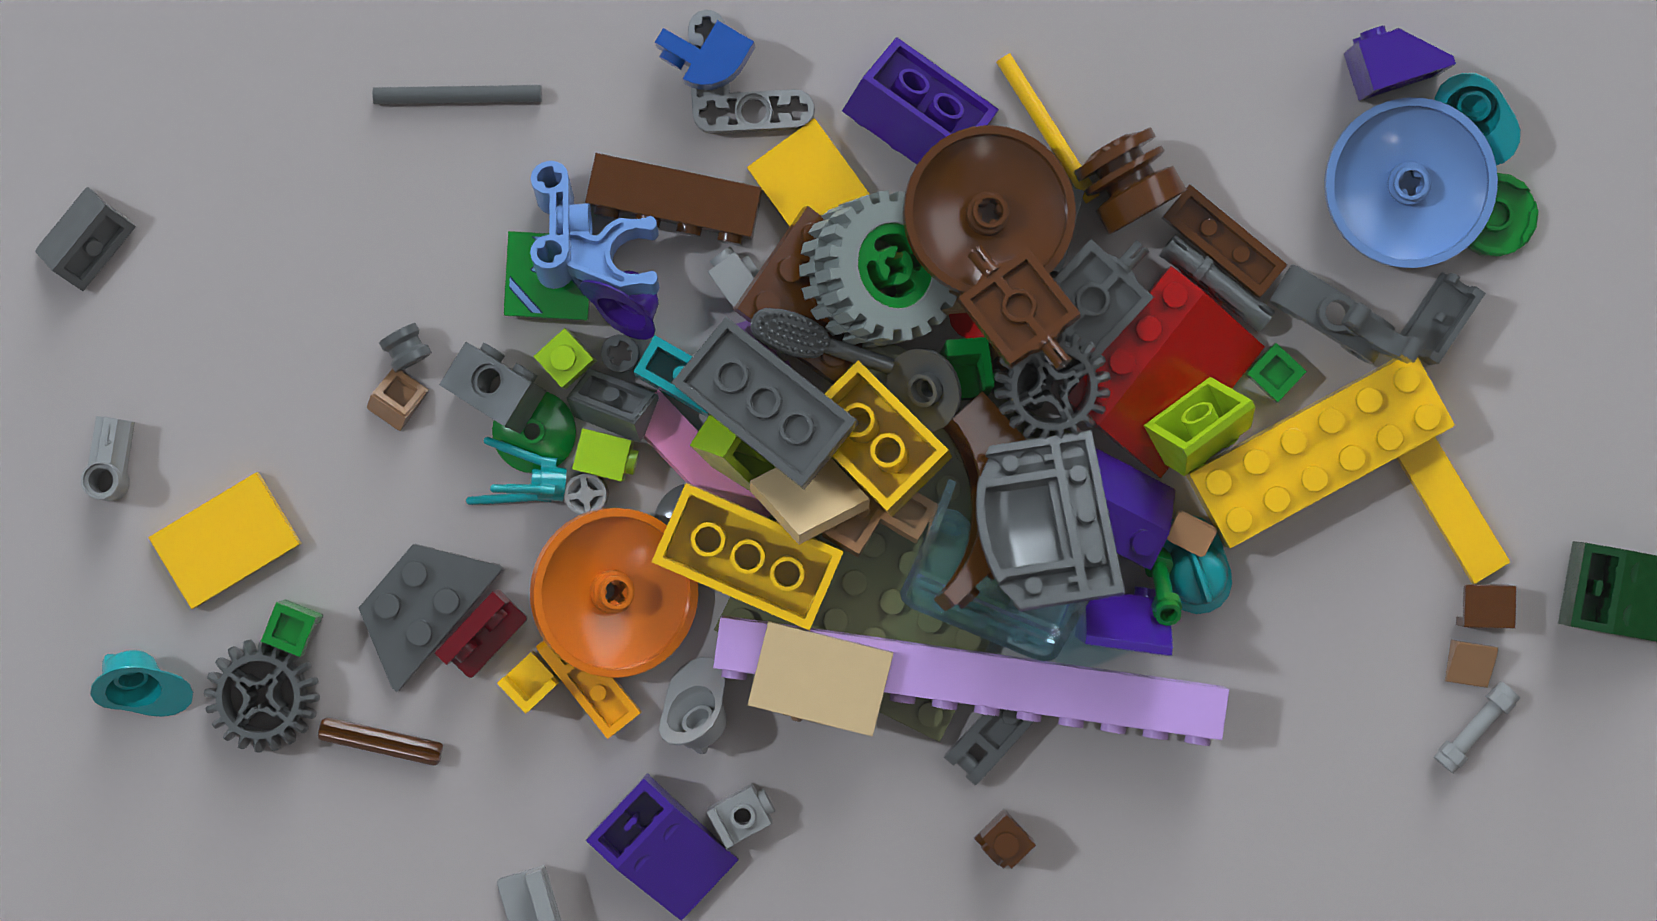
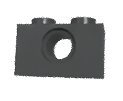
(471, 381)

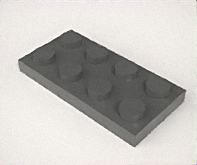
(765, 403)

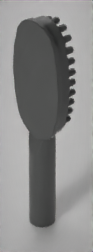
(805, 338)

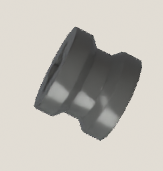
(405, 347)

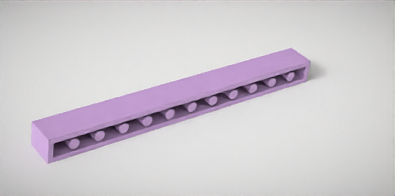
(1014, 684)

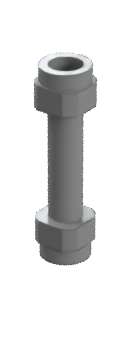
(1500, 700)

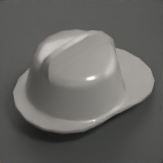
(694, 706)

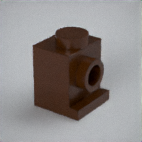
(1005, 840)

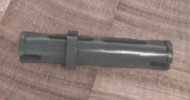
(1211, 279)

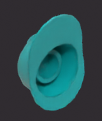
(1486, 108)
(1200, 581)
(137, 685)

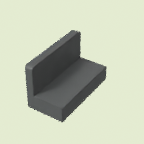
(84, 239)

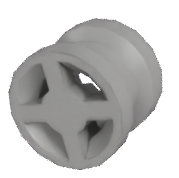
(579, 495)

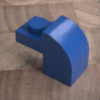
(713, 64)

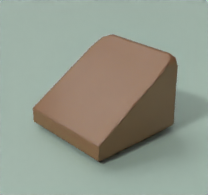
(396, 398)
(1191, 533)
(1470, 663)

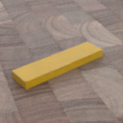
(1453, 510)

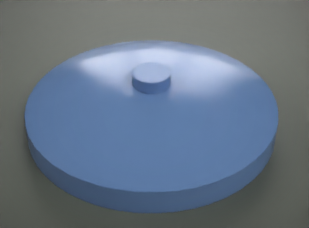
(1411, 182)

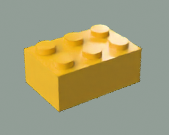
(890, 447)

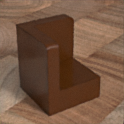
(1488, 606)

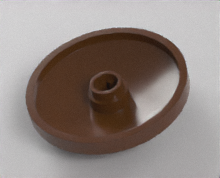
(987, 191)

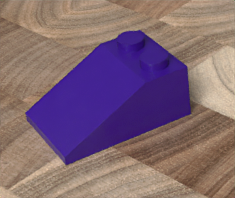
(1125, 624)

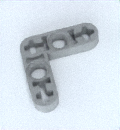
(722, 95)

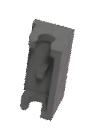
(1442, 316)

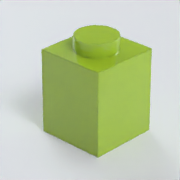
(565, 358)
(605, 455)

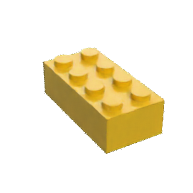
(746, 556)

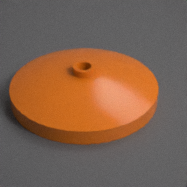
(635, 625)

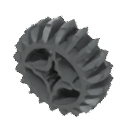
(1070, 377)
(278, 706)

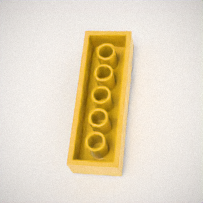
(1319, 450)

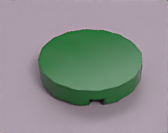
(1511, 221)

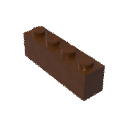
(674, 197)

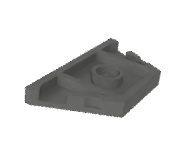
(421, 605)

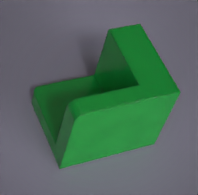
(972, 364)
(290, 627)

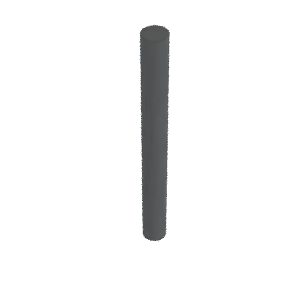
(457, 94)

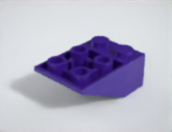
(662, 848)

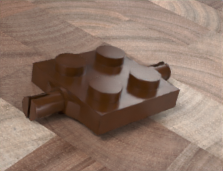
(1019, 307)

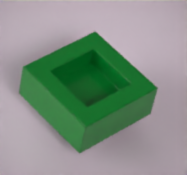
(1275, 372)

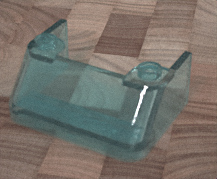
(991, 614)

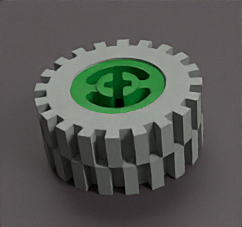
(847, 266)

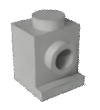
(732, 274)
(723, 814)

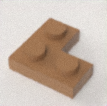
(857, 531)

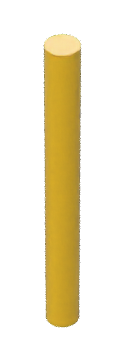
(1043, 122)

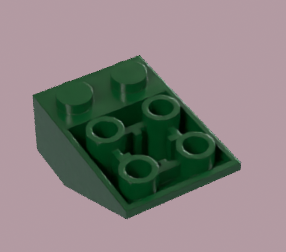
(1611, 591)

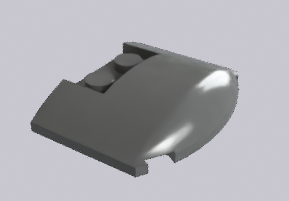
(1047, 522)

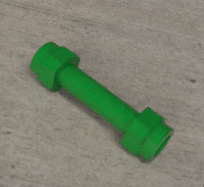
(1166, 604)

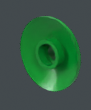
(555, 437)

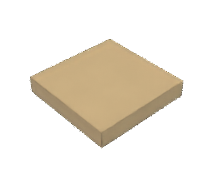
(809, 512)

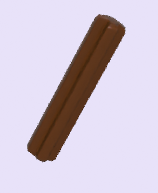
(380, 741)

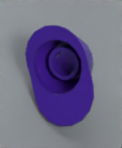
(625, 313)

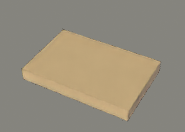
(820, 678)

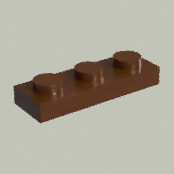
(1224, 241)

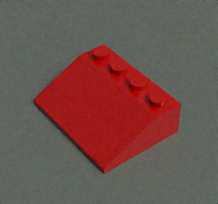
(1161, 358)

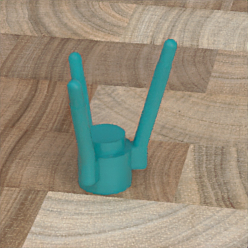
(545, 484)

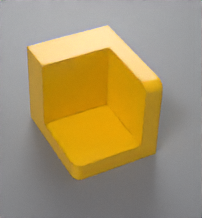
(529, 682)

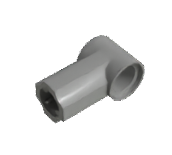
(109, 452)

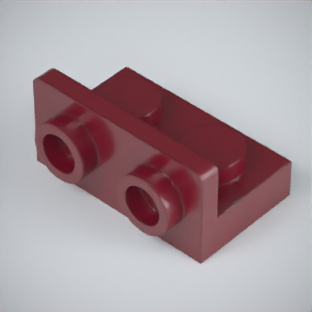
(482, 634)

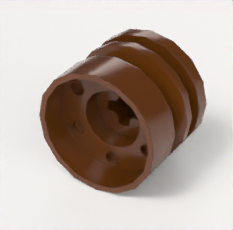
(1129, 180)

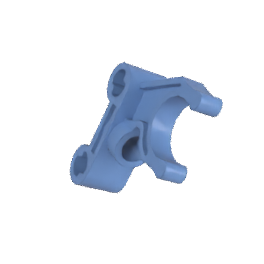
(572, 240)

